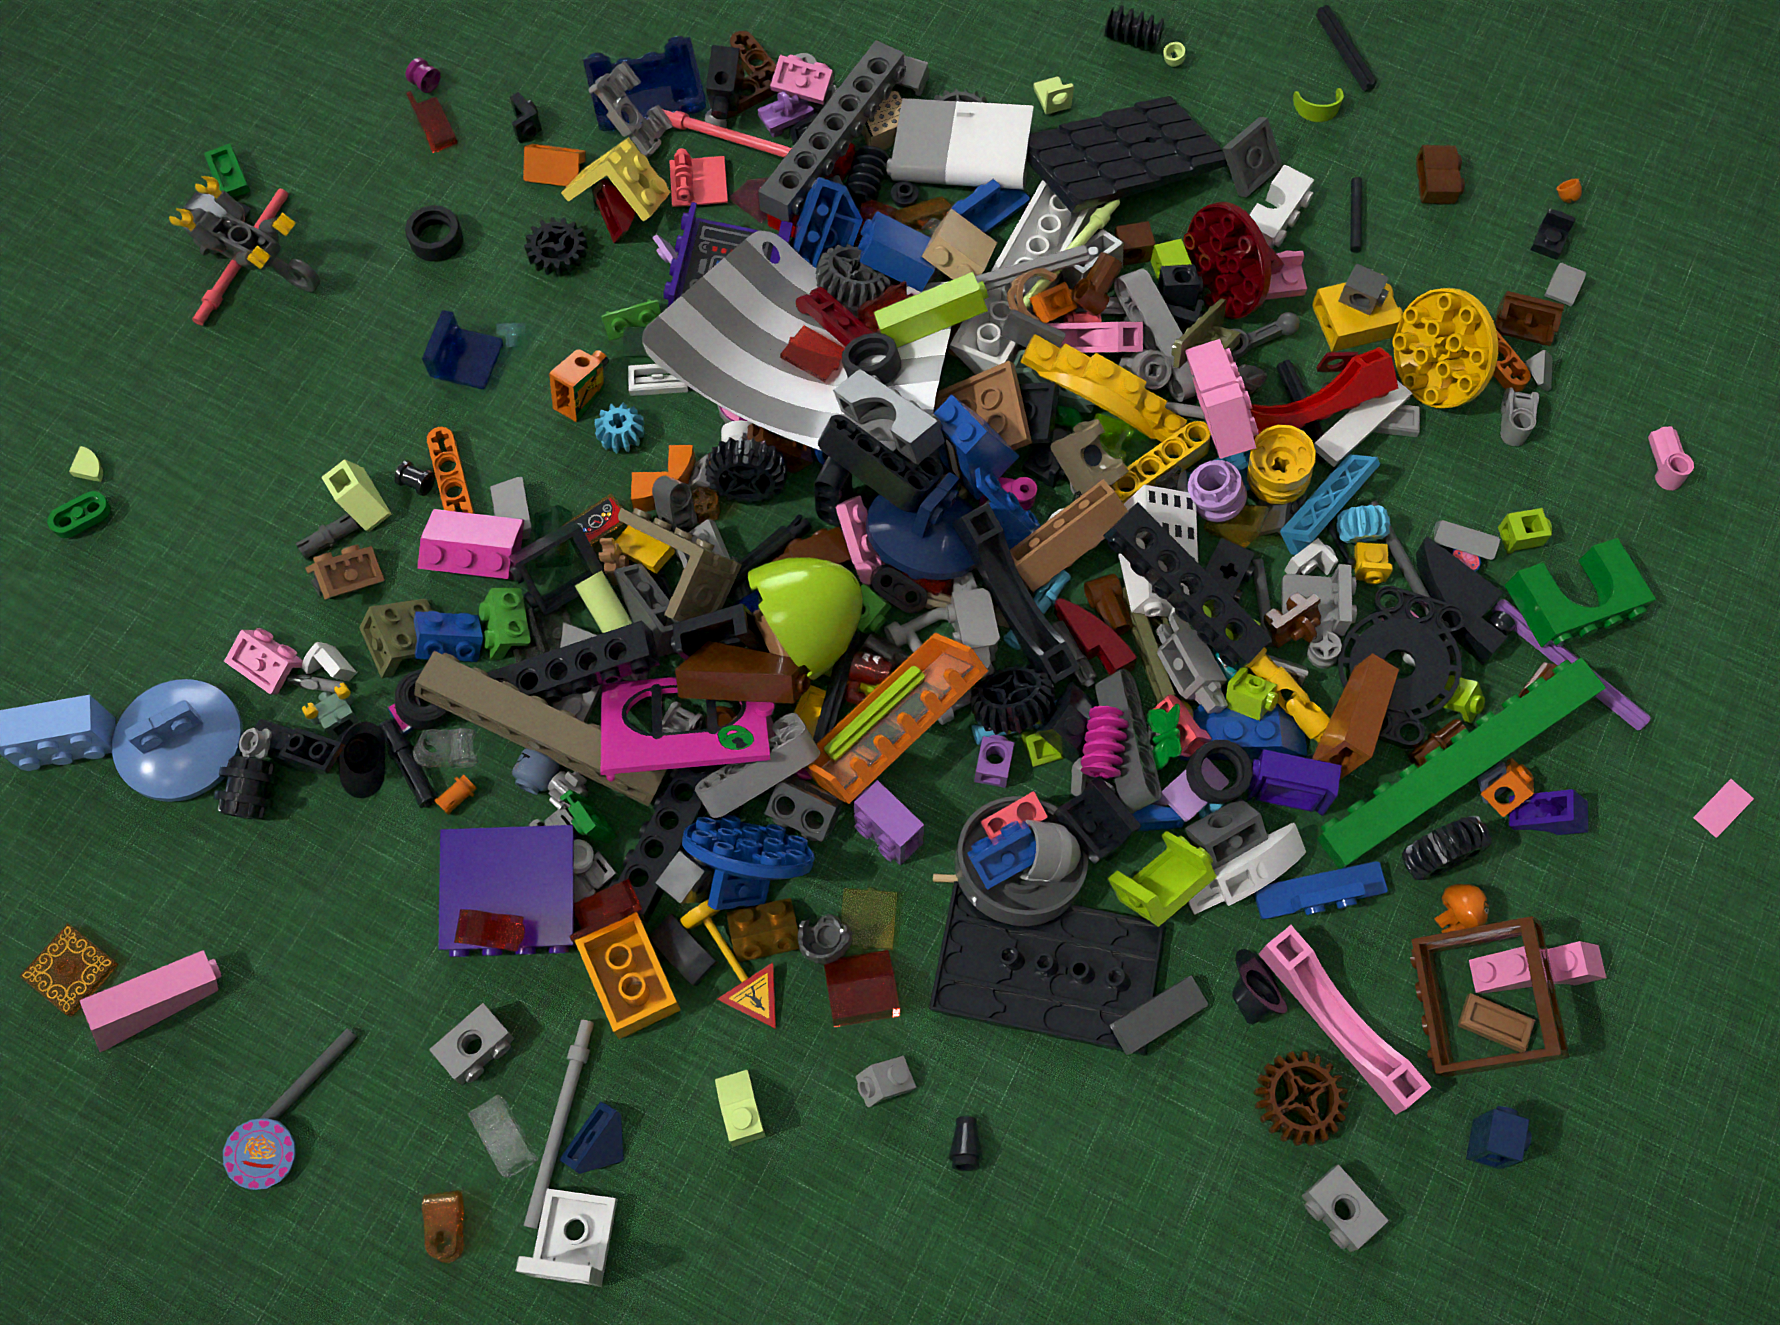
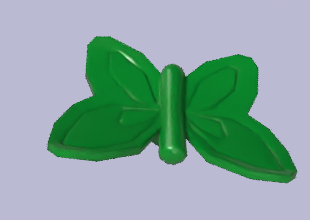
(1169, 740)

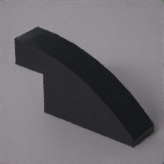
(1459, 585)

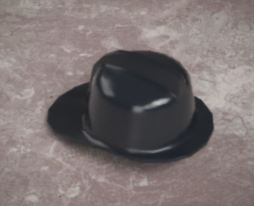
(362, 759)
(1256, 988)

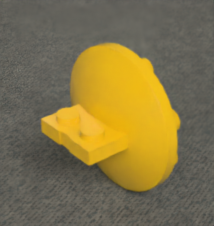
(1445, 347)

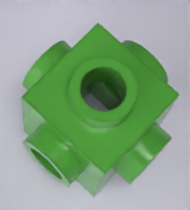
(875, 611)

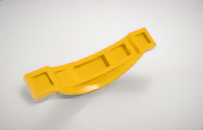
(1104, 386)

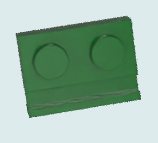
(588, 819)

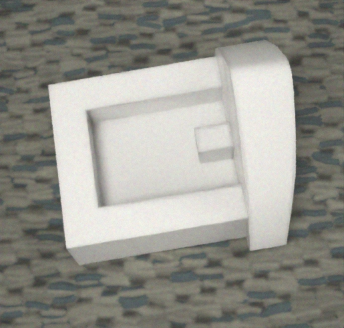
(330, 659)

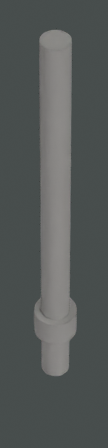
(578, 1056)

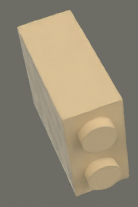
(959, 247)

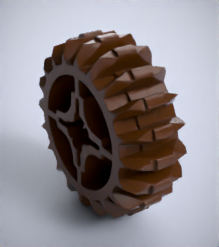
(1293, 1085)

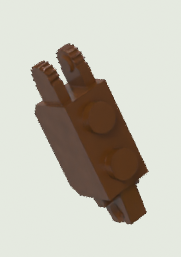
(823, 545)

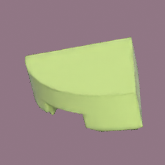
(86, 465)

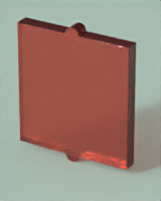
(813, 353)

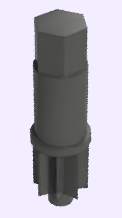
(1085, 674)

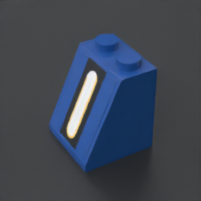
(971, 445)

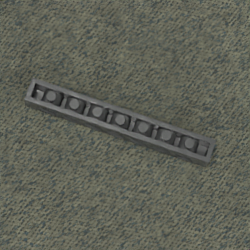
(832, 131)

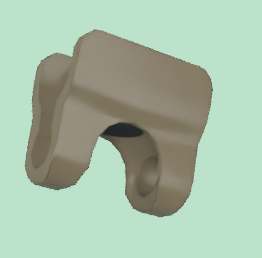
(1085, 459)

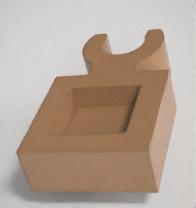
(612, 557)

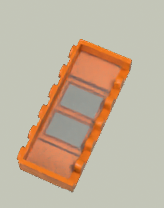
(949, 674)

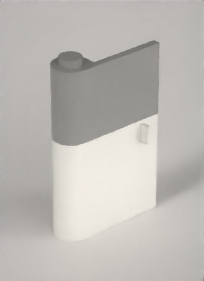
(961, 143)

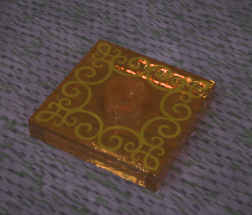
(69, 970)

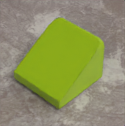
(1039, 749)

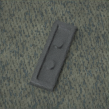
(1158, 1015)

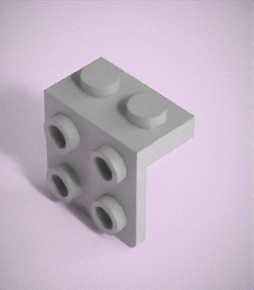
(1335, 596)

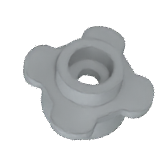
(255, 743)

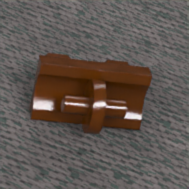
(1297, 623)

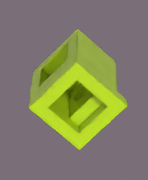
(1525, 530)
(1251, 695)

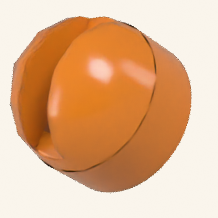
(1570, 190)

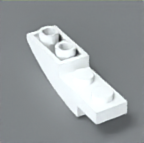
(1252, 869)

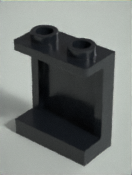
(725, 626)

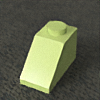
(739, 1108)

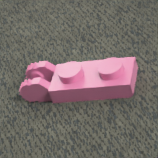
(853, 523)

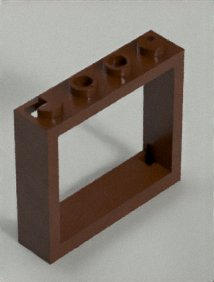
(1542, 982)

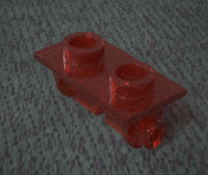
(890, 296)

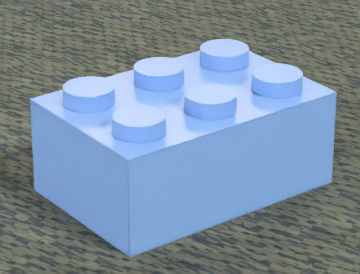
(56, 732)

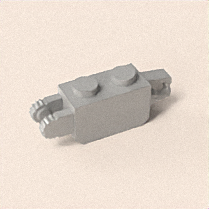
(973, 618)
(1191, 665)

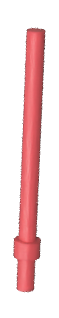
(683, 121)
(213, 298)

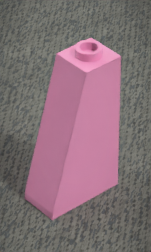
(149, 999)

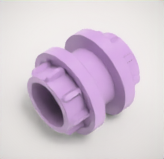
(1217, 490)

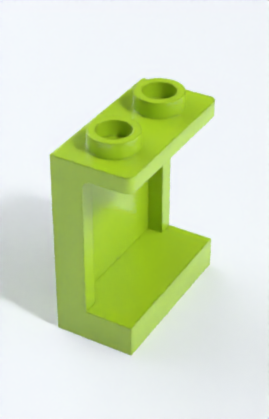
(1166, 881)

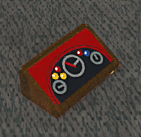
(599, 518)

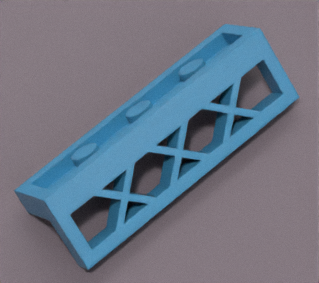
(1327, 501)

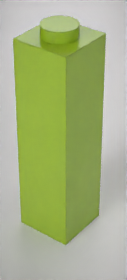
(933, 310)

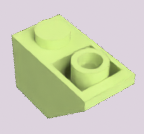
(356, 494)

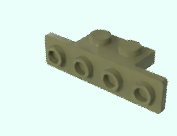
(1205, 330)

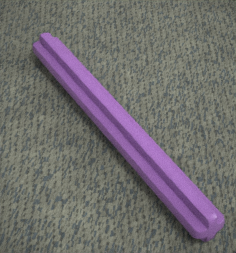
(1609, 696)

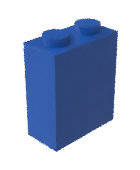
(895, 251)

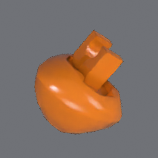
(1465, 906)

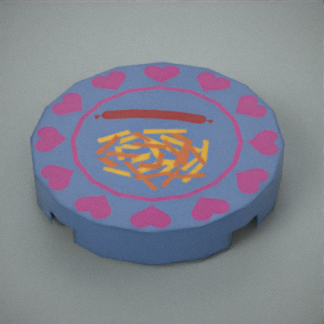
(259, 1153)

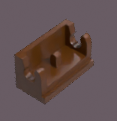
(1528, 318)
(795, 457)

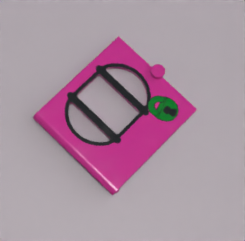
(632, 750)

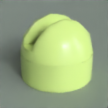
(1179, 50)

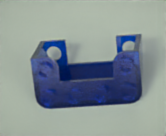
(665, 79)

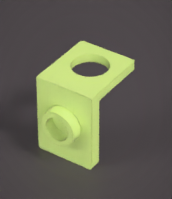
(1054, 95)

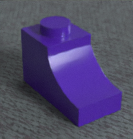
(1551, 812)

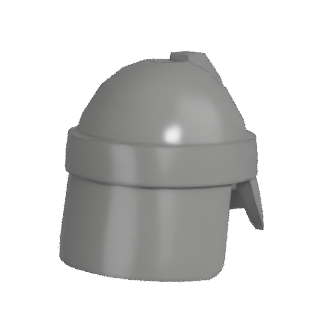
(1055, 852)

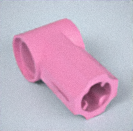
(1672, 462)

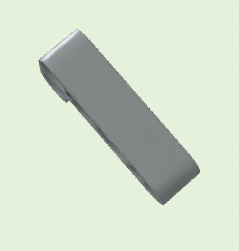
(740, 782)

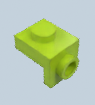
(1466, 699)

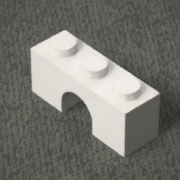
(1288, 194)

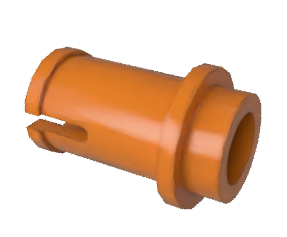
(456, 794)

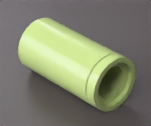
(603, 603)

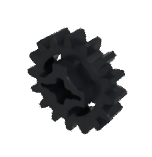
(556, 246)

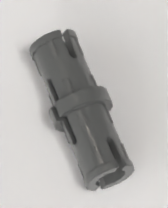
(327, 536)

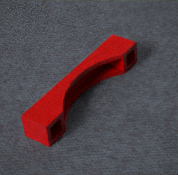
(1362, 379)

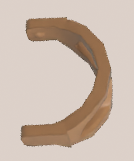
(1018, 285)

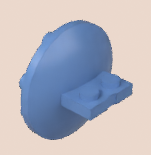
(176, 740)

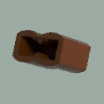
(1439, 174)

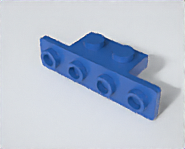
(991, 205)
(1007, 509)
(1321, 890)

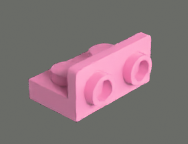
(802, 79)
(1290, 279)
(262, 659)

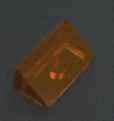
(919, 214)

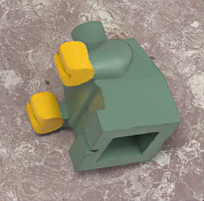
(333, 711)

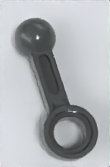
(1286, 324)

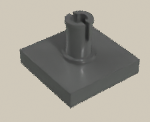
(1252, 156)

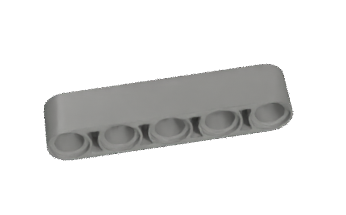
(1145, 304)

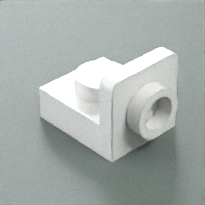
(1313, 555)

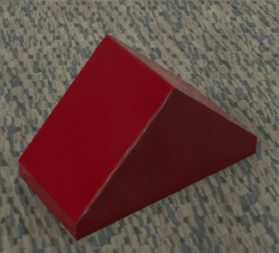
(614, 209)

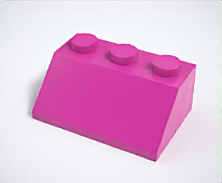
(470, 543)

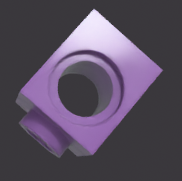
(994, 773)

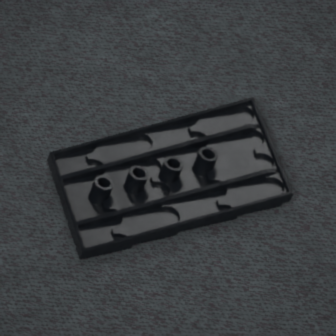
(1122, 153)
(1031, 973)

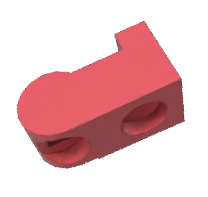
(1191, 734)
(1022, 809)

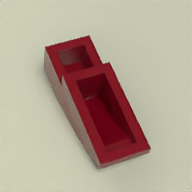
(1095, 637)

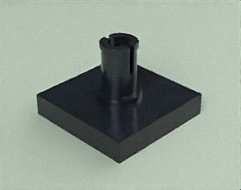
(1040, 407)

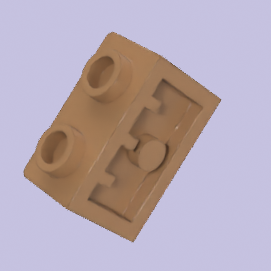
(346, 572)

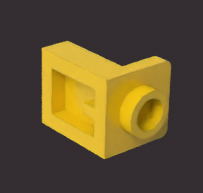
(1372, 562)

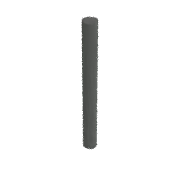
(310, 1075)

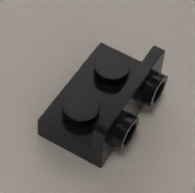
(1043, 463)

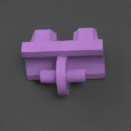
(784, 113)

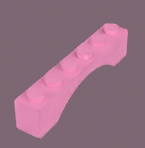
(1376, 1061)

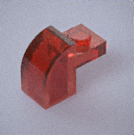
(489, 930)

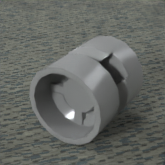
(1148, 365)

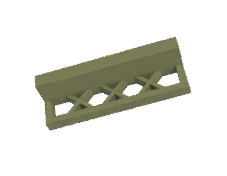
(1147, 649)

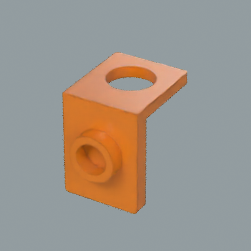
(1516, 778)

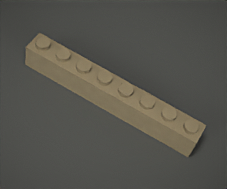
(526, 722)

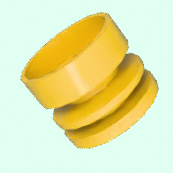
(1285, 450)

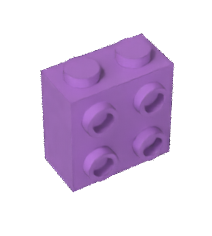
(887, 823)

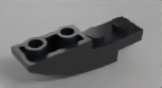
(301, 748)

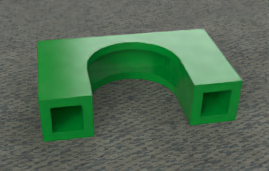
(1557, 619)

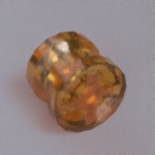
(702, 498)

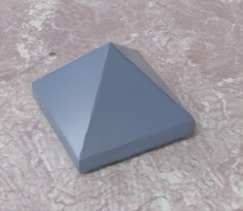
(1490, 777)

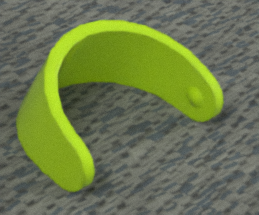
(1317, 112)

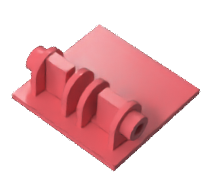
(697, 180)

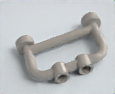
(906, 633)

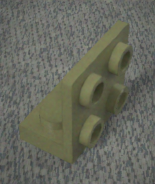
(392, 633)

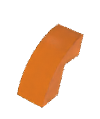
(680, 467)

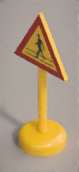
(754, 994)

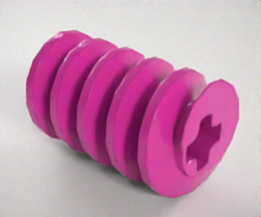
(1102, 742)

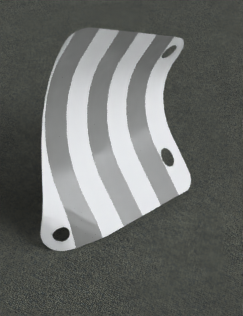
(739, 319)

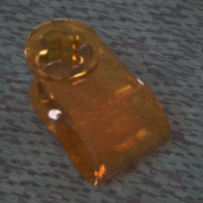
(443, 1218)

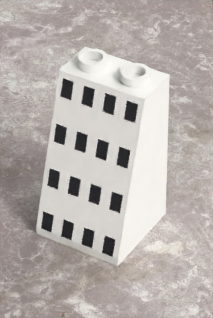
(1177, 515)

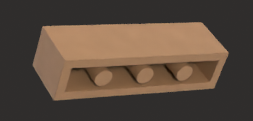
(1067, 535)

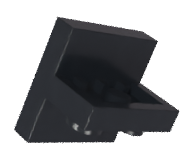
(1098, 821)

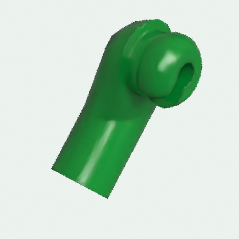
(1068, 417)

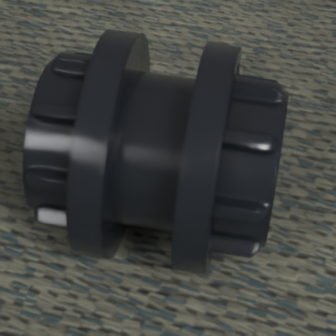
(246, 787)

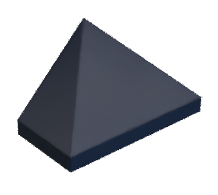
(597, 1142)

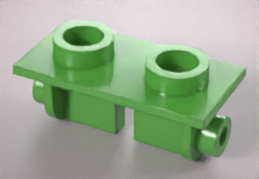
(634, 316)

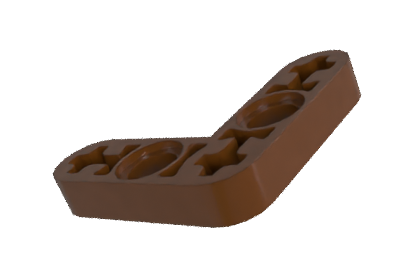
(757, 74)

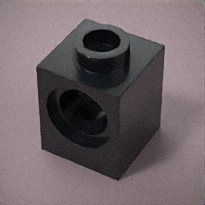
(1180, 284)

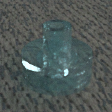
(511, 331)

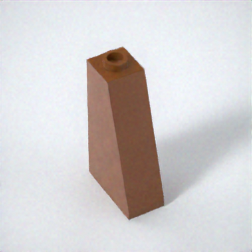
(1358, 715)

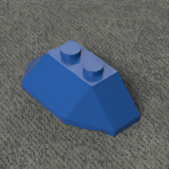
(825, 221)
(1274, 732)

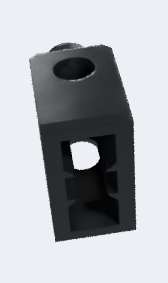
(724, 80)

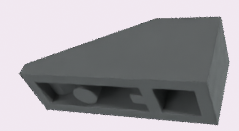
(646, 603)

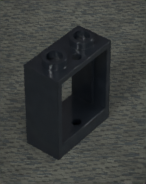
(566, 591)

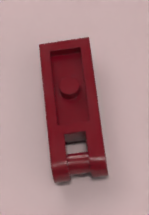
(831, 315)

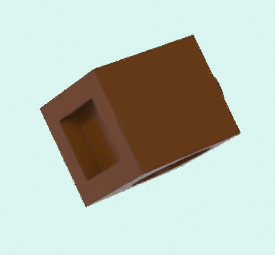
(1137, 242)

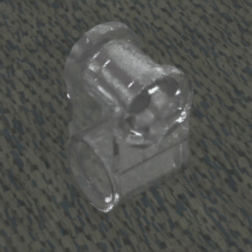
(452, 746)

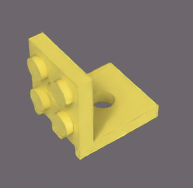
(629, 173)

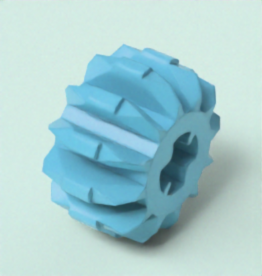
(619, 428)
(1363, 524)

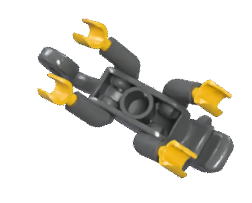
(242, 242)

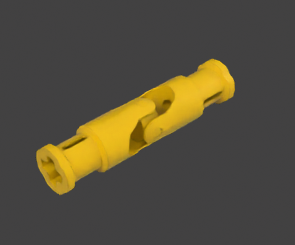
(1307, 714)

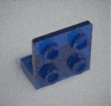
(460, 354)

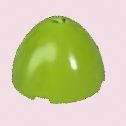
(809, 608)

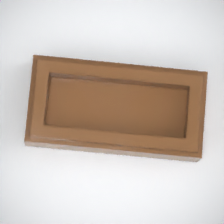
(1496, 1023)

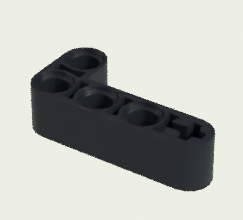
(878, 465)

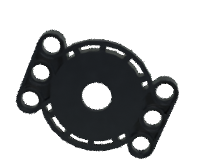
(1423, 643)

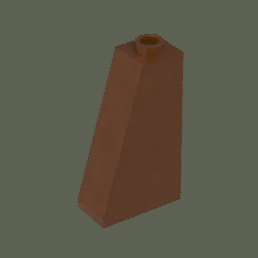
(740, 674)

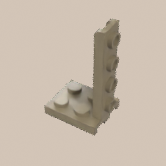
(704, 579)

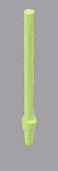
(1097, 221)

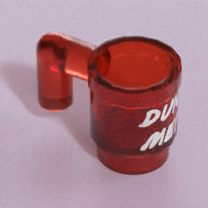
(866, 670)

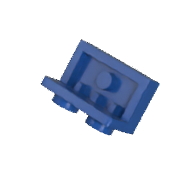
(448, 633)
(1004, 854)

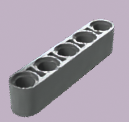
(1139, 779)

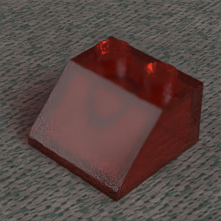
(862, 988)

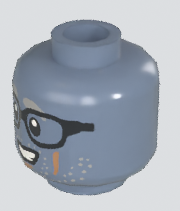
(534, 771)

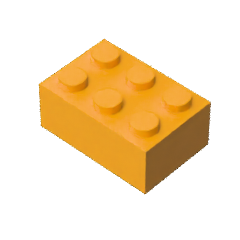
(627, 976)

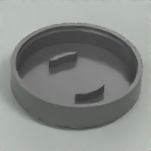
(1014, 899)

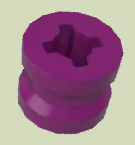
(423, 75)

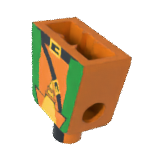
(577, 383)

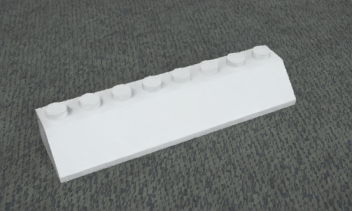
(1042, 231)

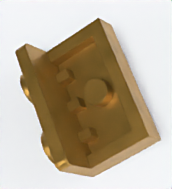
(763, 930)

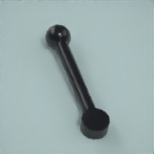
(1348, 560)

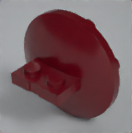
(1231, 257)

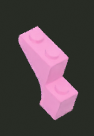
(1103, 336)
(1509, 969)

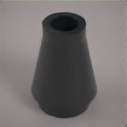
(965, 1146)

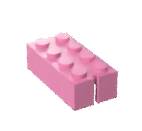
(1222, 398)

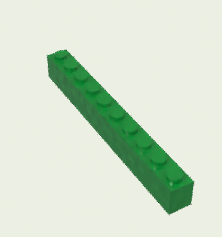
(1460, 763)

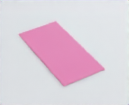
(1723, 808)

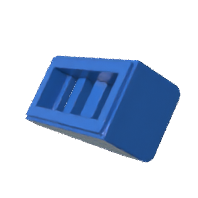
(1158, 818)

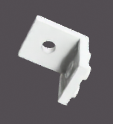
(565, 1259)

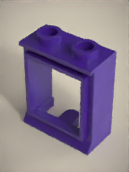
(1294, 781)

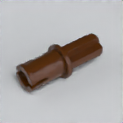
(1441, 738)

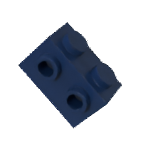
(1498, 1138)

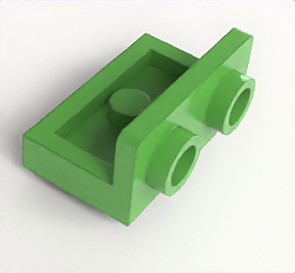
(504, 621)

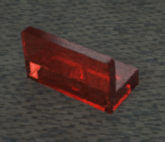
(432, 123)
(605, 908)

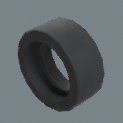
(429, 216)
(870, 345)
(1236, 756)

